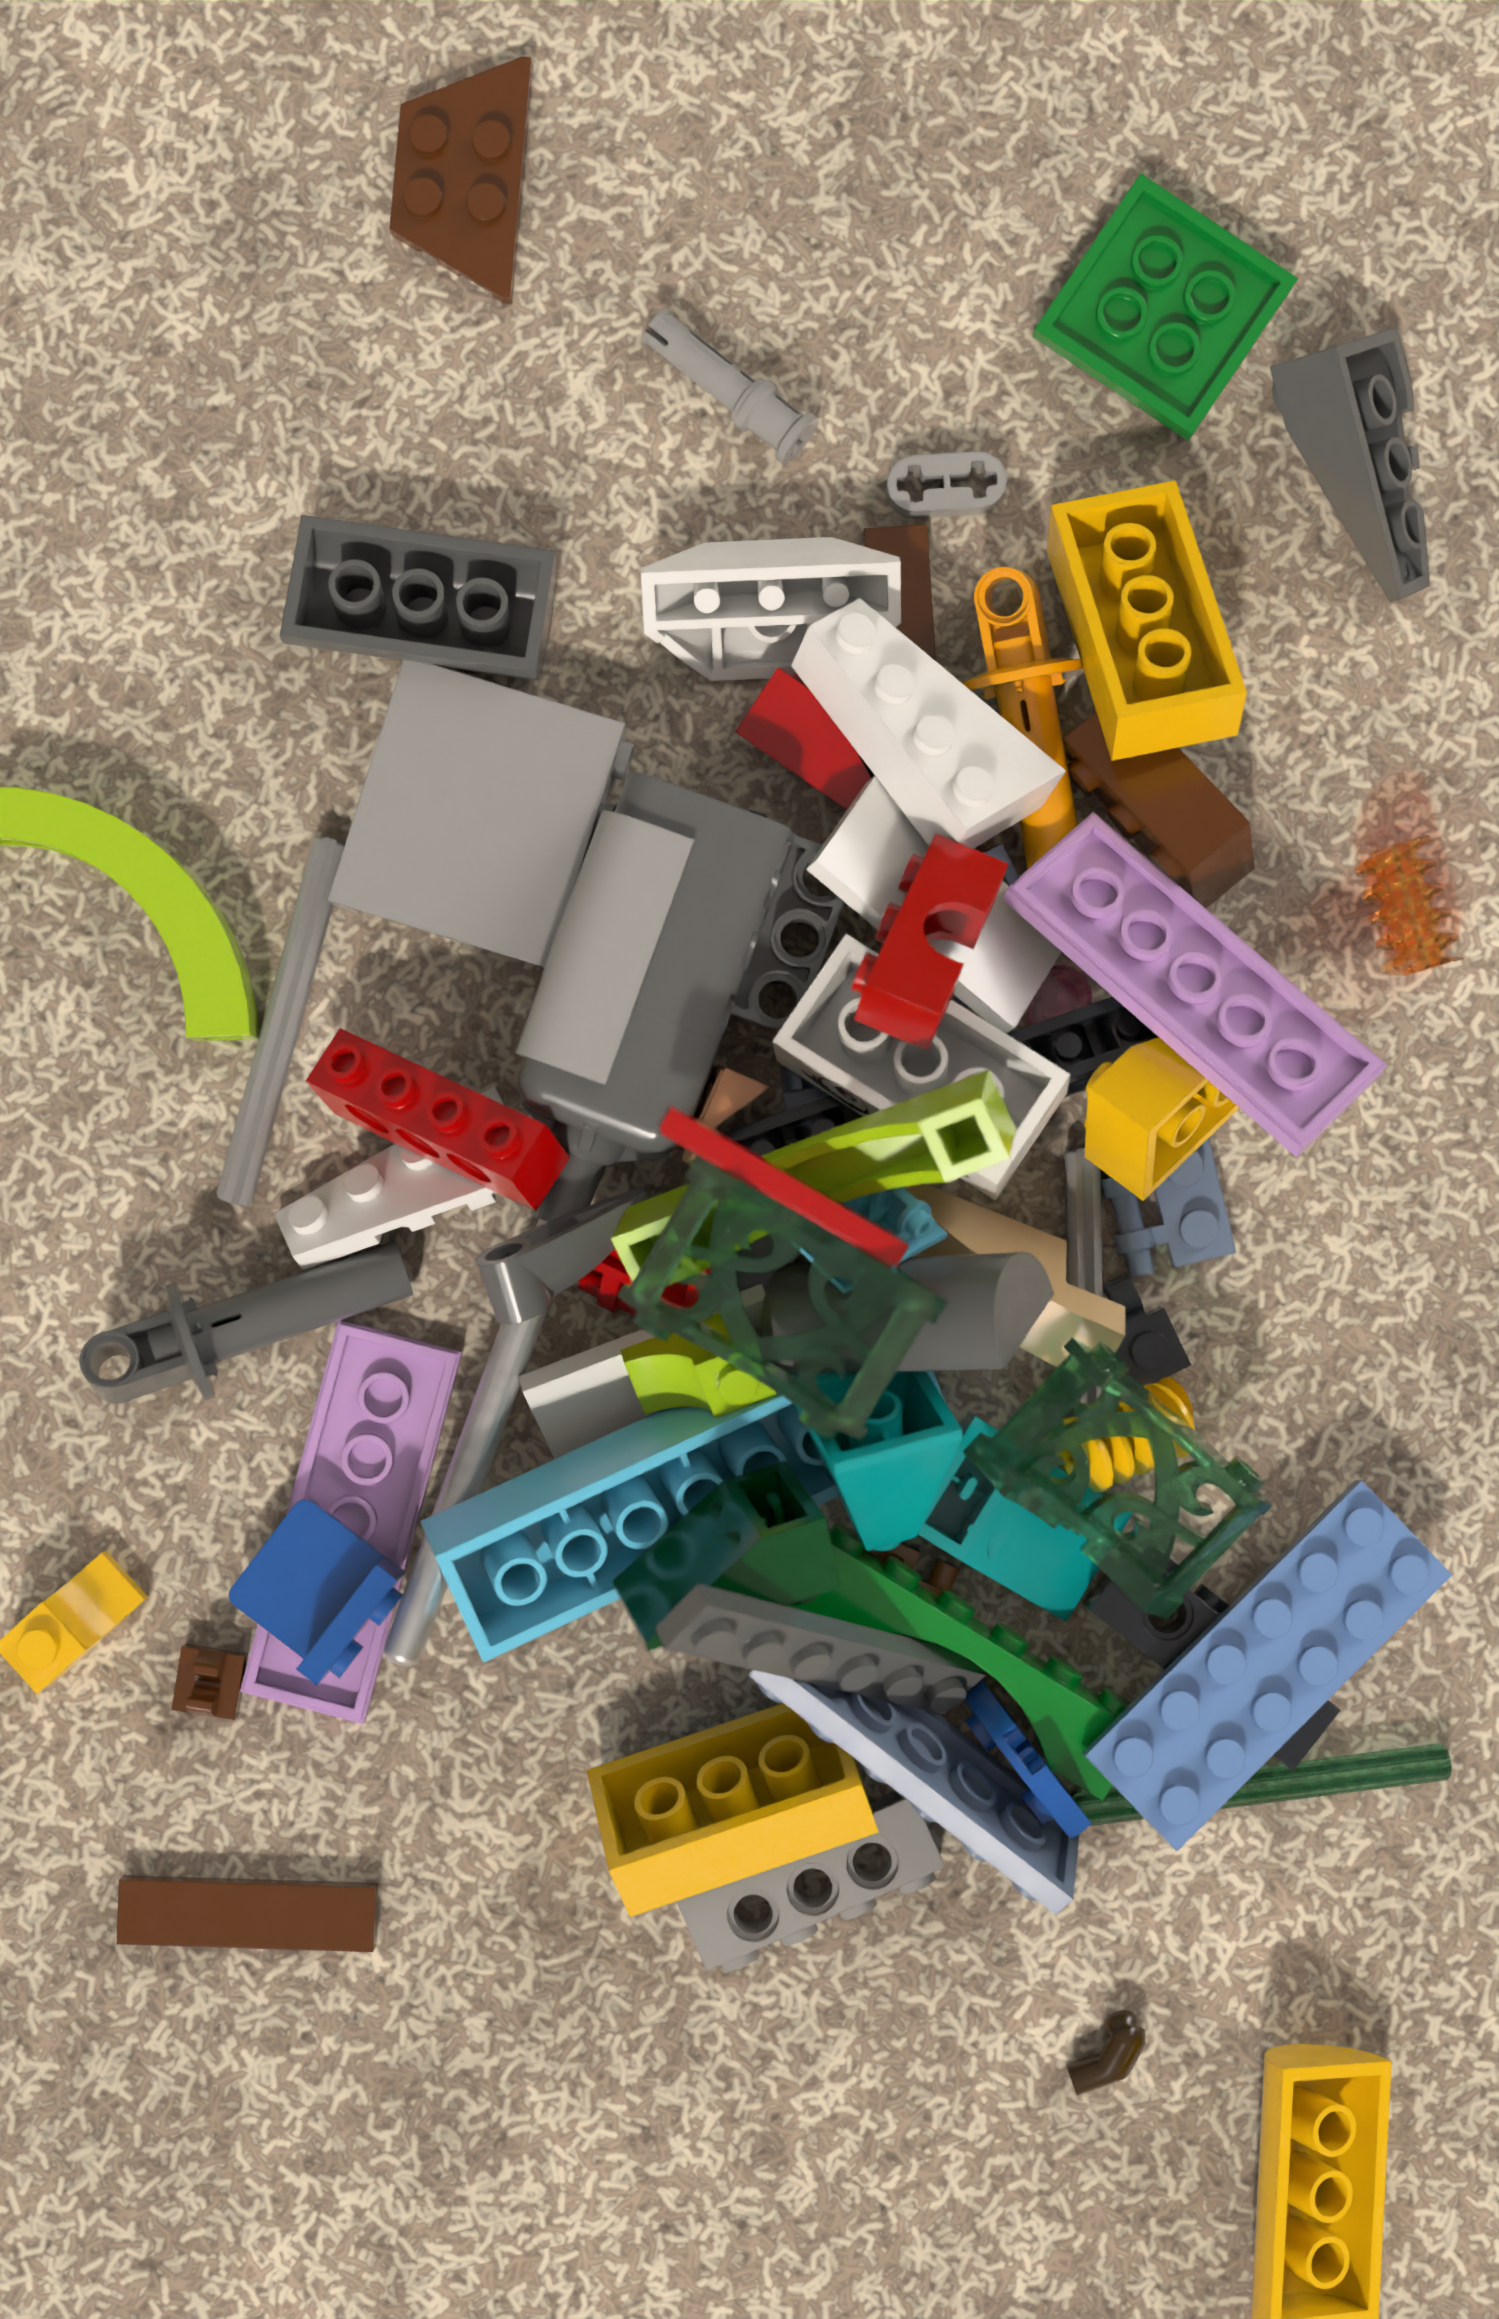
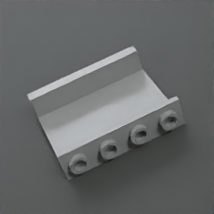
(478, 811)

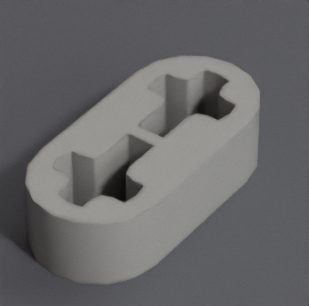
(945, 469)

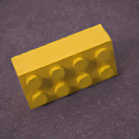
(1145, 620)
(725, 1806)

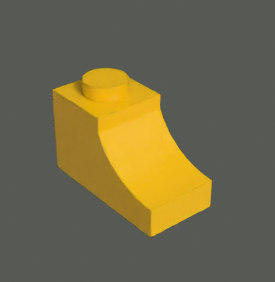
(71, 1622)

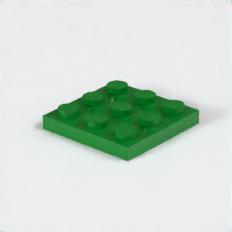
(1164, 307)

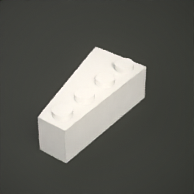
(921, 730)

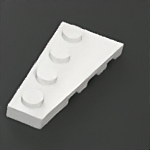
(374, 1198)

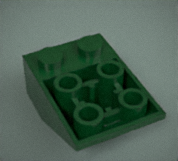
(745, 1537)

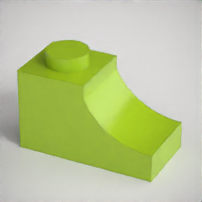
(688, 1376)

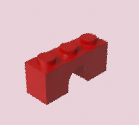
(910, 981)

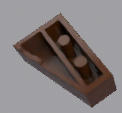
(1167, 811)

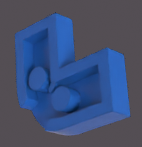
(1046, 1793)

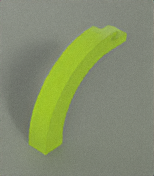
(200, 942)

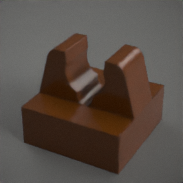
(209, 1681)

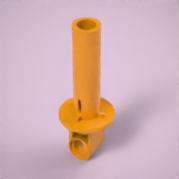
(1023, 682)

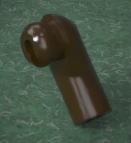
(1116, 2058)

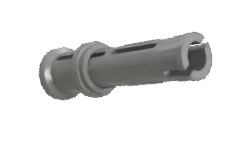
(752, 402)

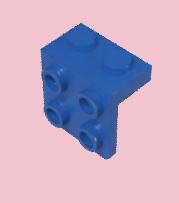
(317, 1589)

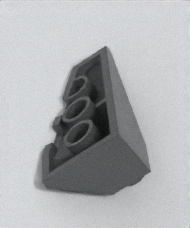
(1348, 427)

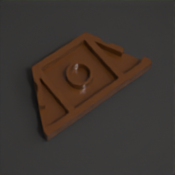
(464, 174)

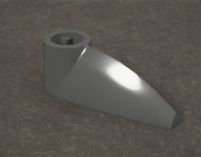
(546, 1260)

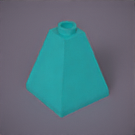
(898, 1465)

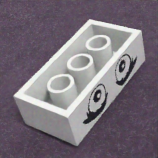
(878, 1070)

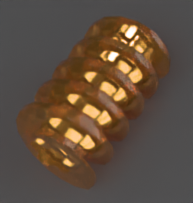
(1407, 908)

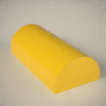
(1321, 2183)

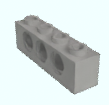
(733, 1942)

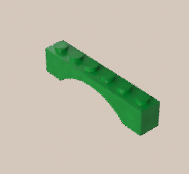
(1050, 1692)

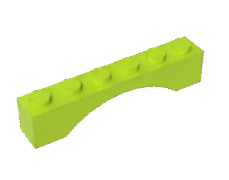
(900, 1146)

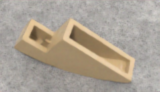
(1070, 1310)

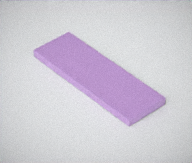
(1195, 984)
(371, 1470)

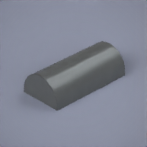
(420, 597)
(986, 1317)

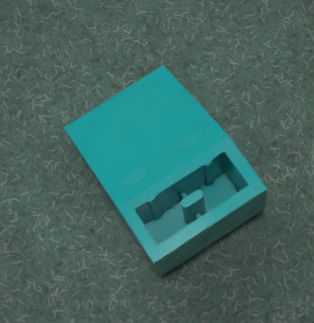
(1005, 1538)

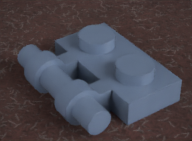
(1189, 1213)

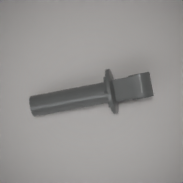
(192, 1339)

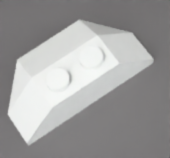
(748, 603)

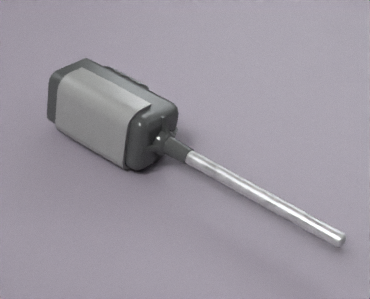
(648, 964)

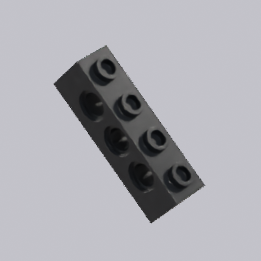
(1167, 1642)

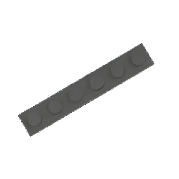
(817, 1650)

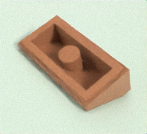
(726, 1094)

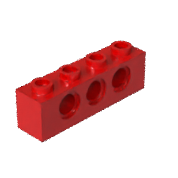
(438, 1119)

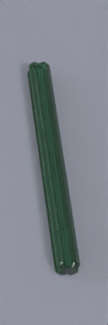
(1308, 1780)

